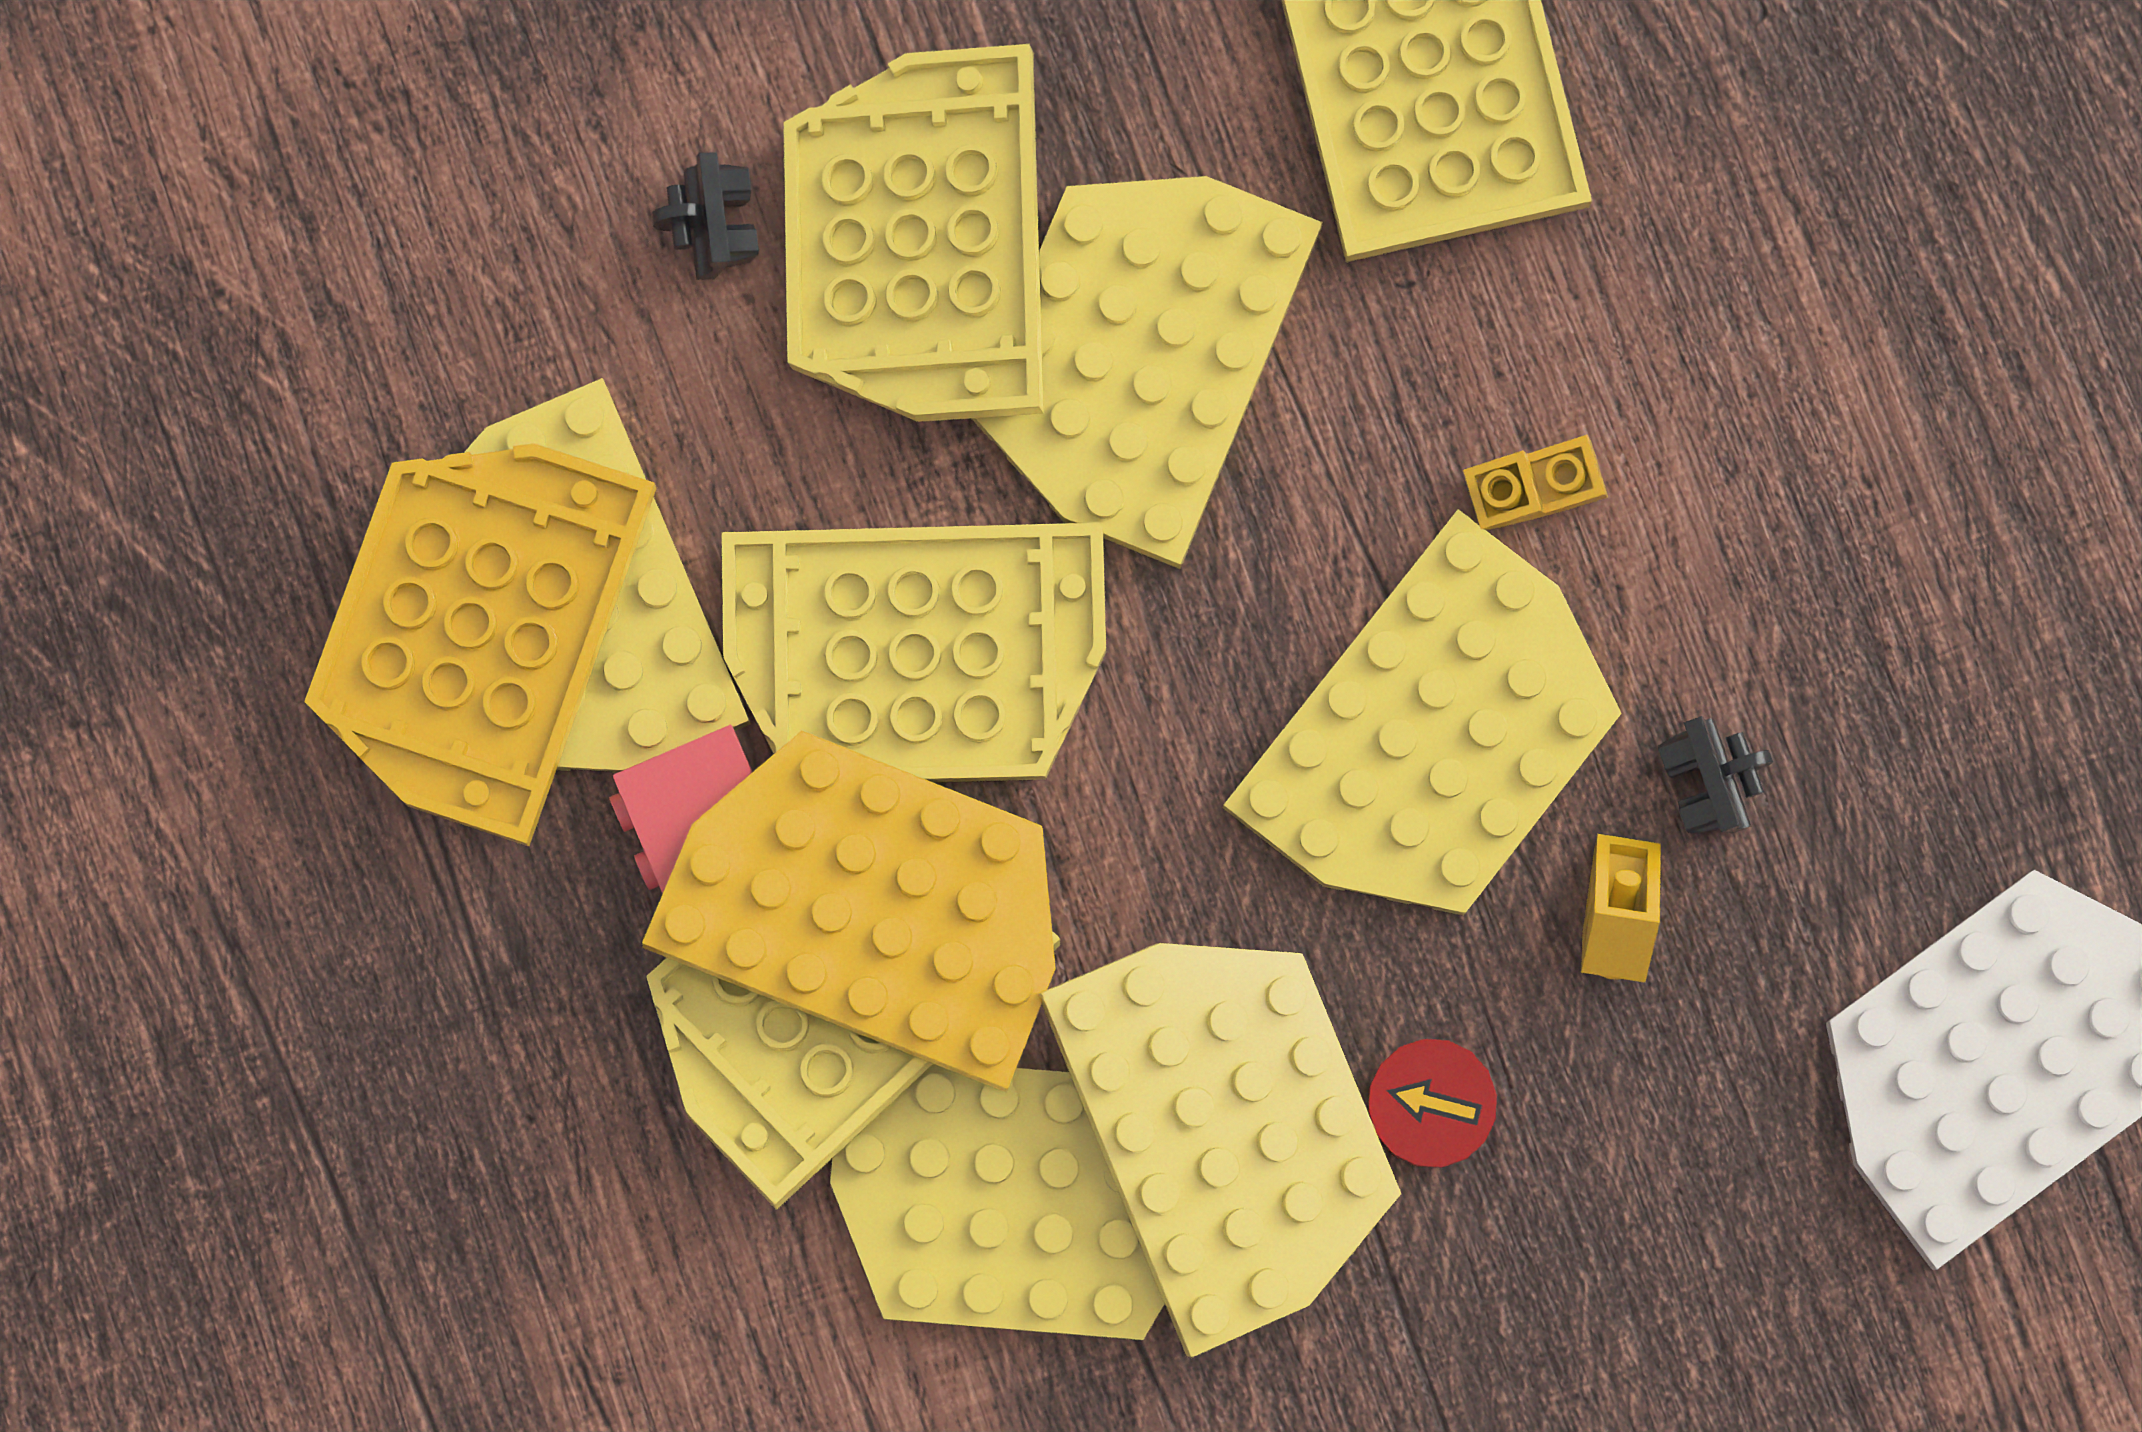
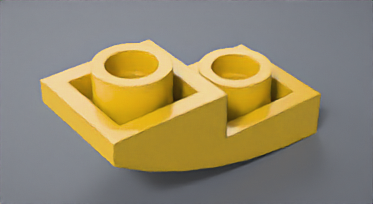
(1535, 483)

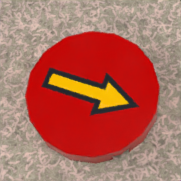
(1432, 1103)

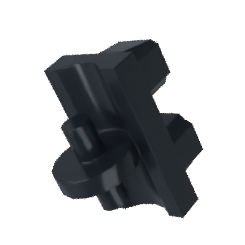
(698, 216)
(1703, 749)

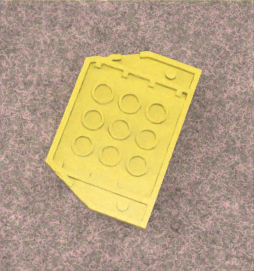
(919, 237)
(1151, 350)
(919, 642)
(658, 663)
(1435, 731)
(770, 1079)
(1224, 1128)
(994, 1211)

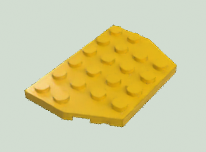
(478, 627)
(869, 906)

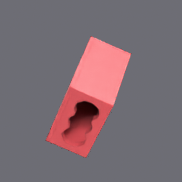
(674, 791)

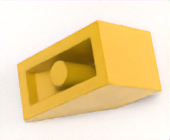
(1622, 908)

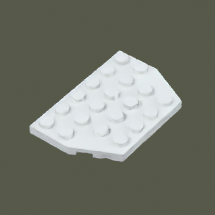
(1993, 1061)

